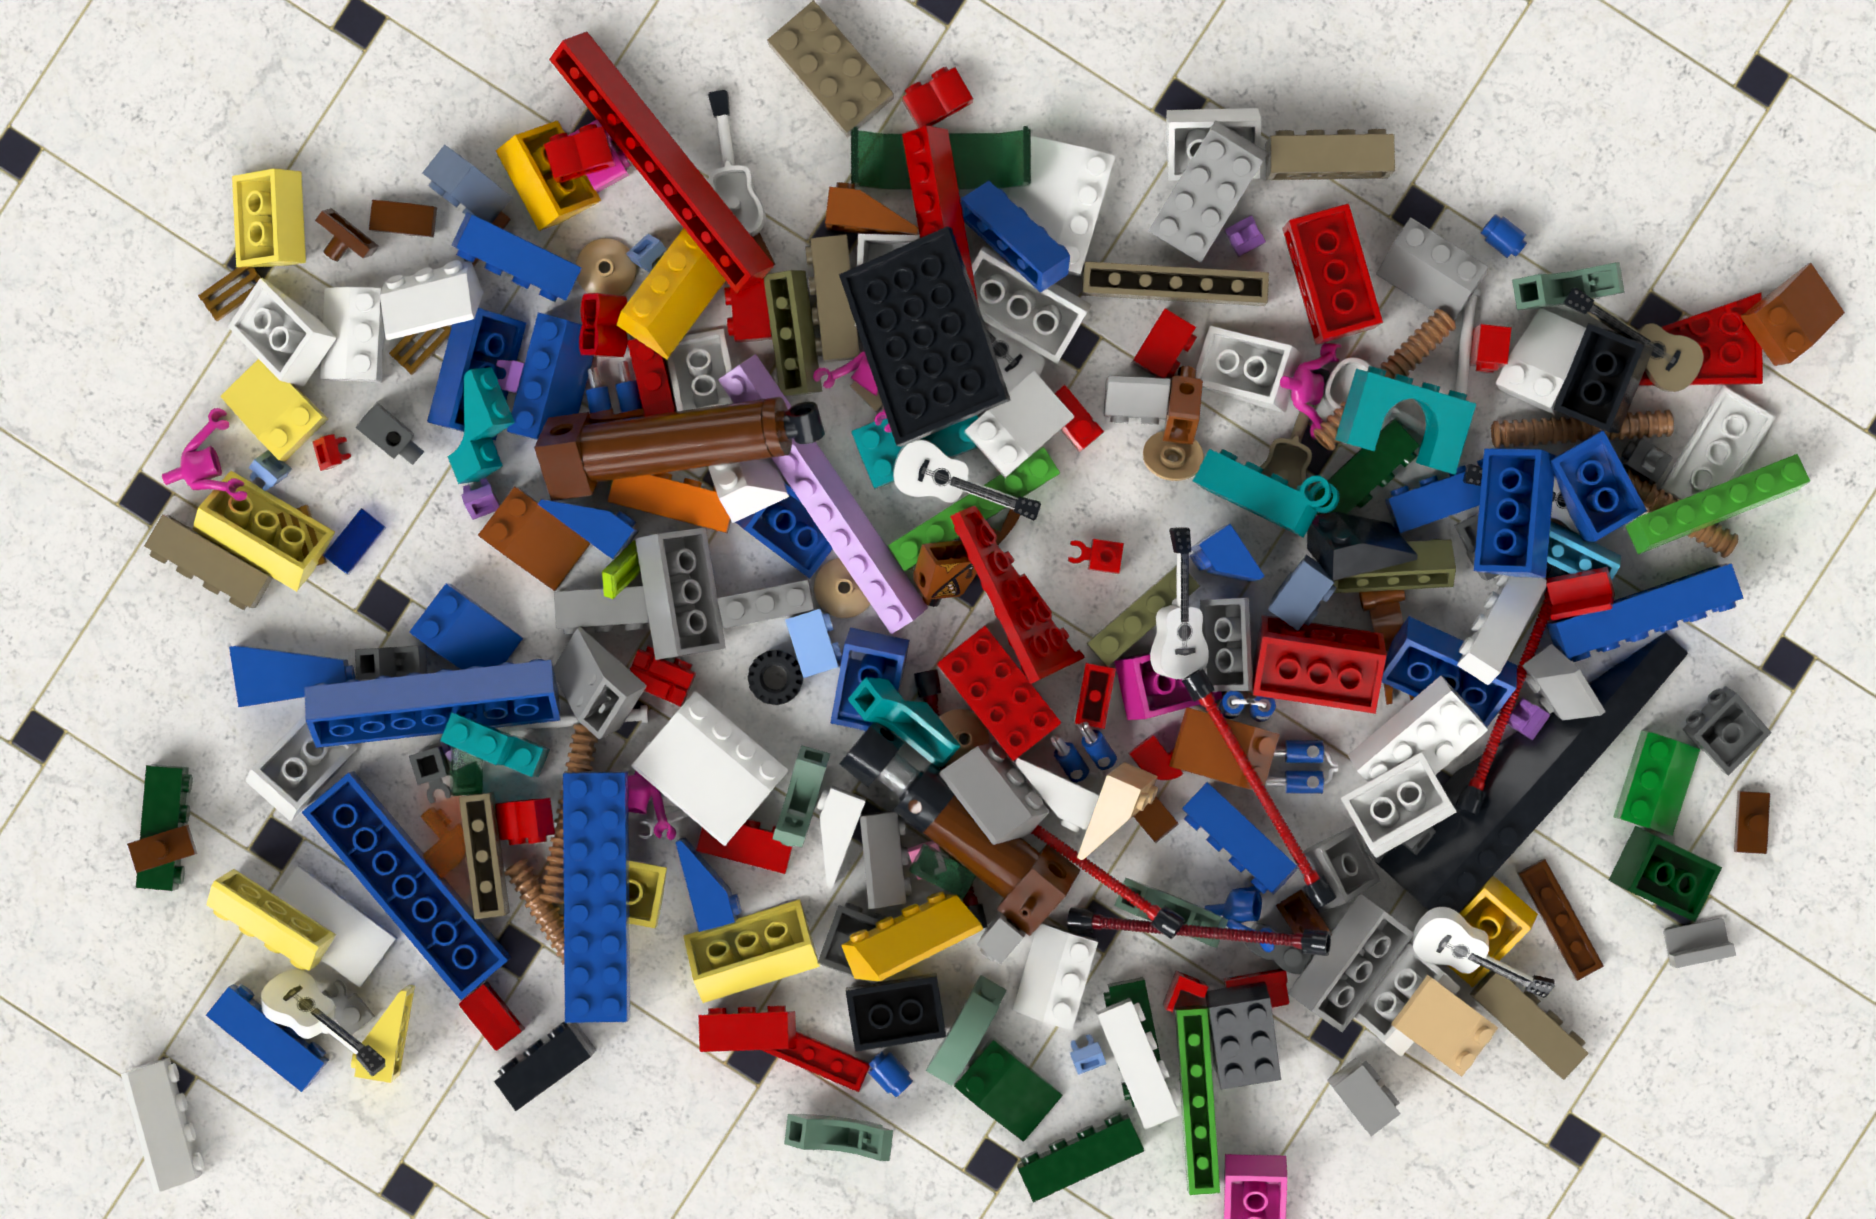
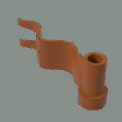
(1386, 619)

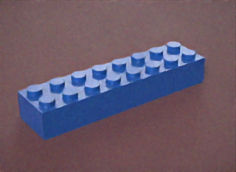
(424, 702)
(406, 885)
(596, 897)

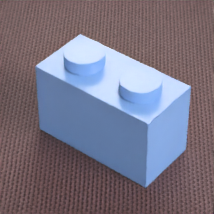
(813, 643)

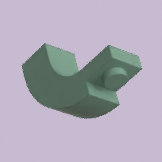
(1552, 289)
(801, 796)
(1192, 913)
(966, 1031)
(838, 1134)

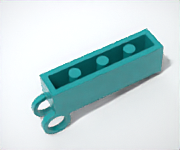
(1263, 494)

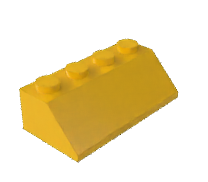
(671, 297)
(909, 937)

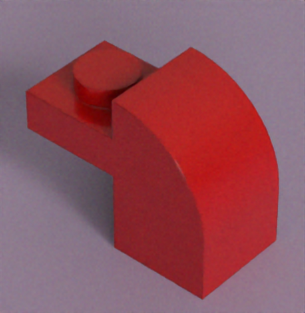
(1154, 759)

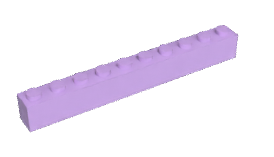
(834, 510)

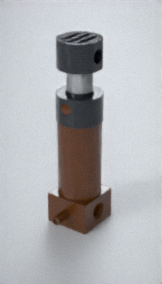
(1025, 879)

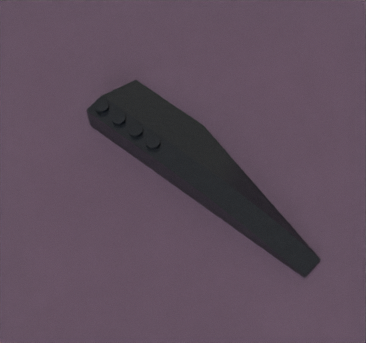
(1526, 785)

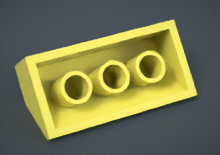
(255, 534)
(269, 919)
(751, 951)

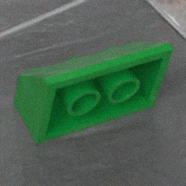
(1656, 782)

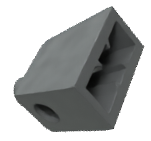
(379, 423)

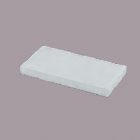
(1719, 445)
(358, 939)

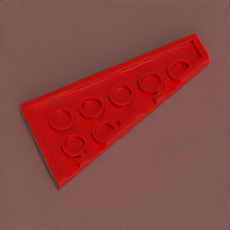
(1727, 345)
(1016, 602)

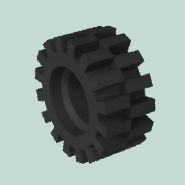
(761, 664)

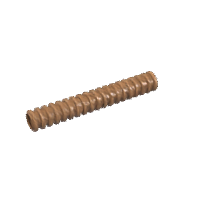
(1403, 361)
(1574, 429)
(1711, 536)
(579, 761)
(544, 911)

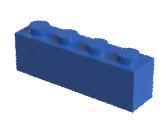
(1015, 236)
(515, 256)
(1432, 500)
(1239, 838)
(271, 1042)

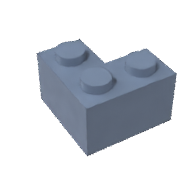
(465, 184)
(1301, 592)

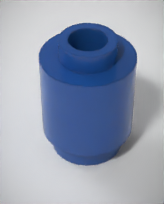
(1504, 236)
(889, 1073)

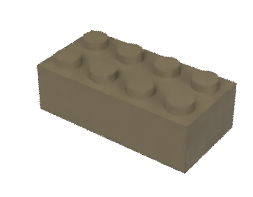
(830, 68)
(1330, 156)

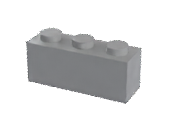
(766, 604)
(595, 610)

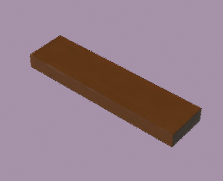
(1560, 919)

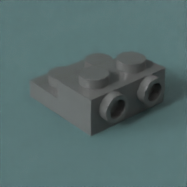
(1726, 729)
(845, 923)

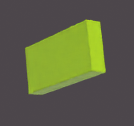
(621, 571)

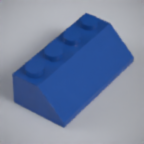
(472, 346)
(551, 376)
(1514, 512)
(1225, 556)
(1425, 653)

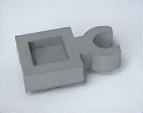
(351, 1011)

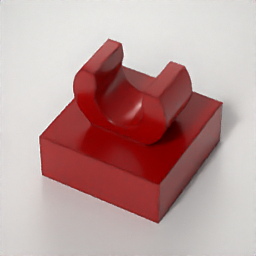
(328, 453)

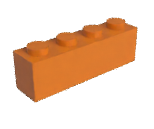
(671, 499)

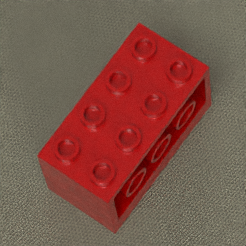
(1332, 274)
(1319, 665)
(998, 693)

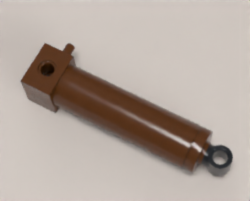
(582, 453)

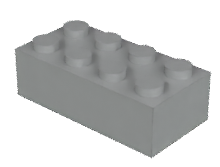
(1208, 191)
(680, 593)
(1359, 957)

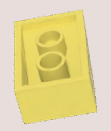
(273, 410)
(389, 1038)

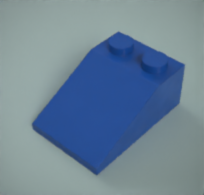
(1596, 488)
(601, 528)
(789, 533)
(464, 631)
(866, 656)
(708, 892)

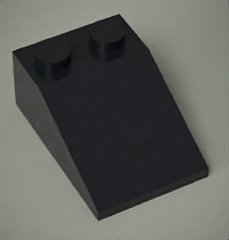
(1355, 544)

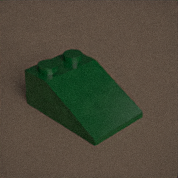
(1665, 874)
(1007, 1089)

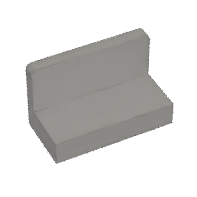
(1698, 943)

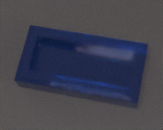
(354, 541)

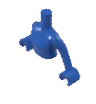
(1242, 906)

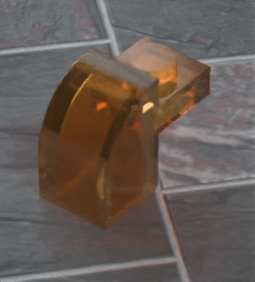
(450, 849)

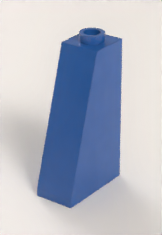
(277, 676)

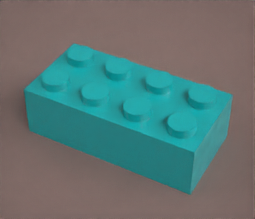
(880, 450)

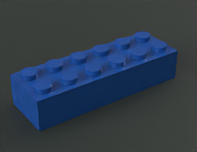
(1647, 610)

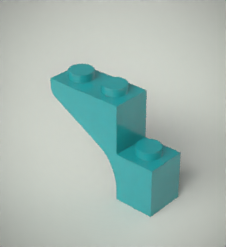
(484, 417)
(912, 721)
(495, 745)

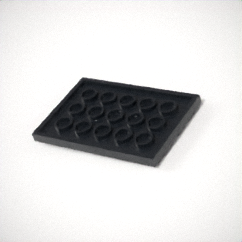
(924, 337)

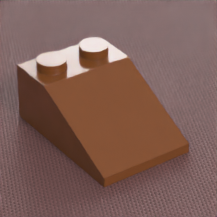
(859, 213)
(1793, 316)
(534, 538)
(1205, 752)

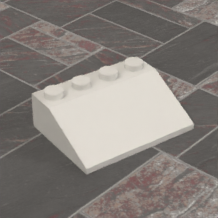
(1065, 194)
(709, 768)

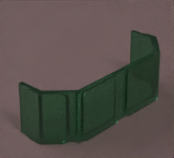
(1000, 158)

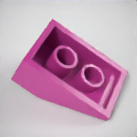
(1148, 693)
(1255, 1186)

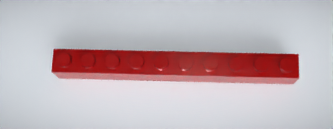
(661, 162)

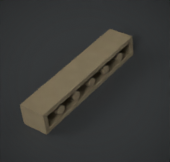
(1175, 284)

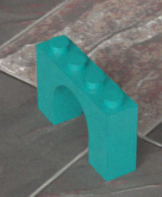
(1374, 395)

